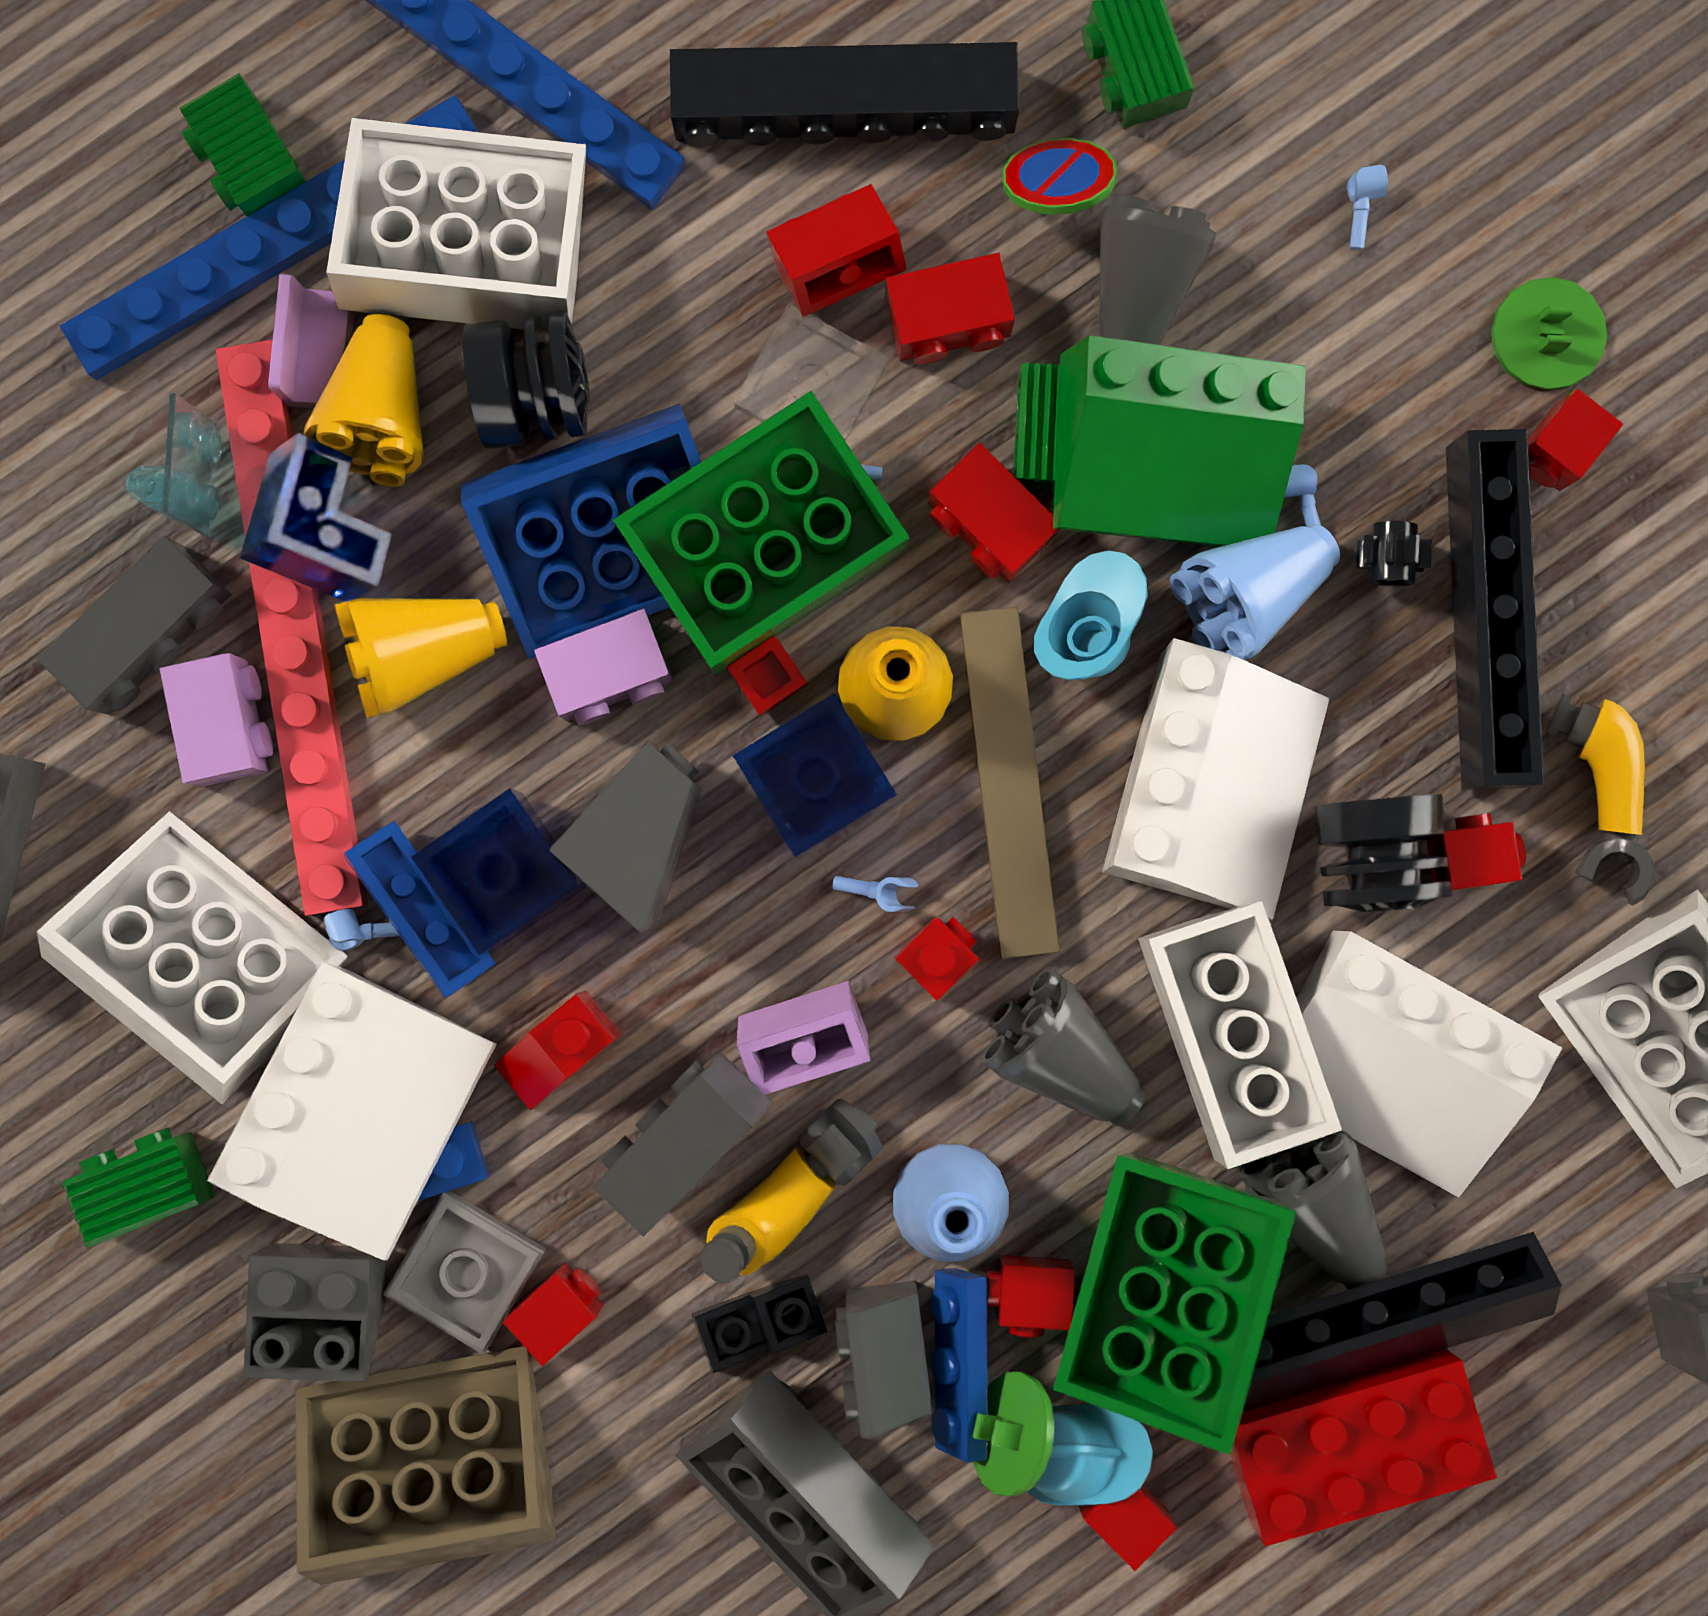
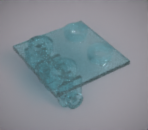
(184, 485)

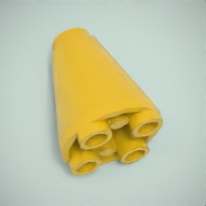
(373, 403)
(415, 645)
(890, 707)

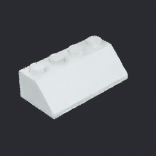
(1239, 1034)

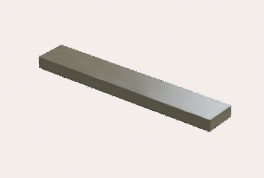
(1009, 782)

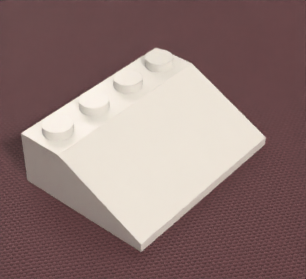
(456, 225)
(1216, 779)
(188, 955)
(1644, 1030)
(1417, 1061)
(352, 1111)

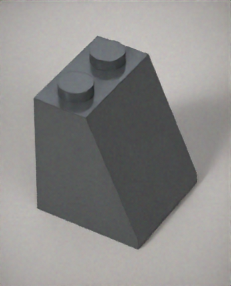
(635, 834)

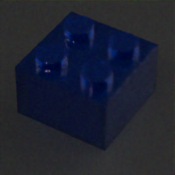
(815, 776)
(498, 872)

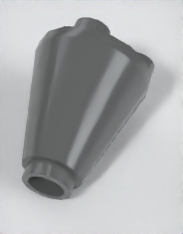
(1147, 266)
(1063, 1052)
(1332, 1204)

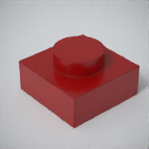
(767, 676)

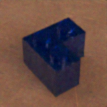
(302, 531)

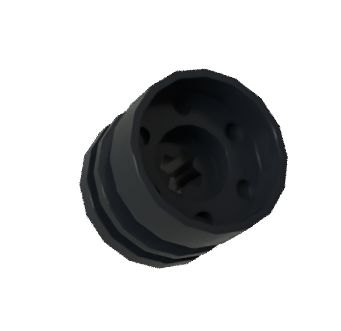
(525, 380)
(1383, 851)

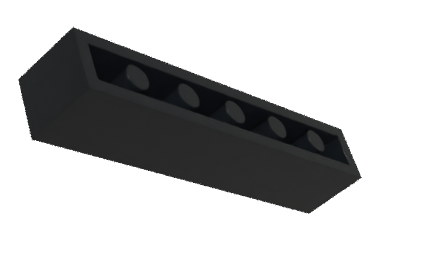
(844, 92)
(1494, 610)
(1403, 1318)

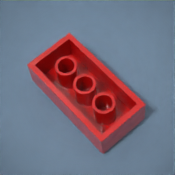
(1360, 1448)

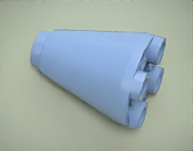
(1253, 587)
(944, 1181)

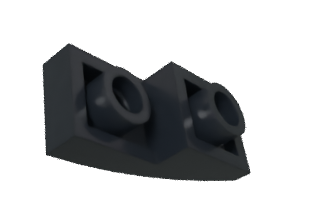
(759, 1322)

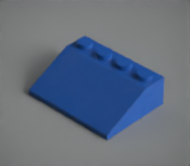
(554, 532)

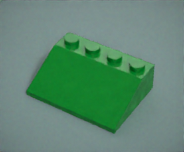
(1173, 442)
(763, 532)
(1175, 1301)

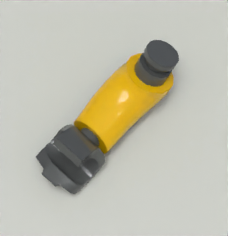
(1615, 753)
(792, 1194)

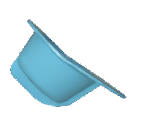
(1092, 617)
(1093, 1457)

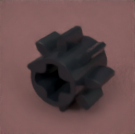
(1394, 553)

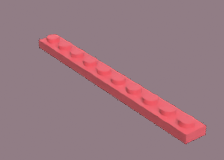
(293, 655)

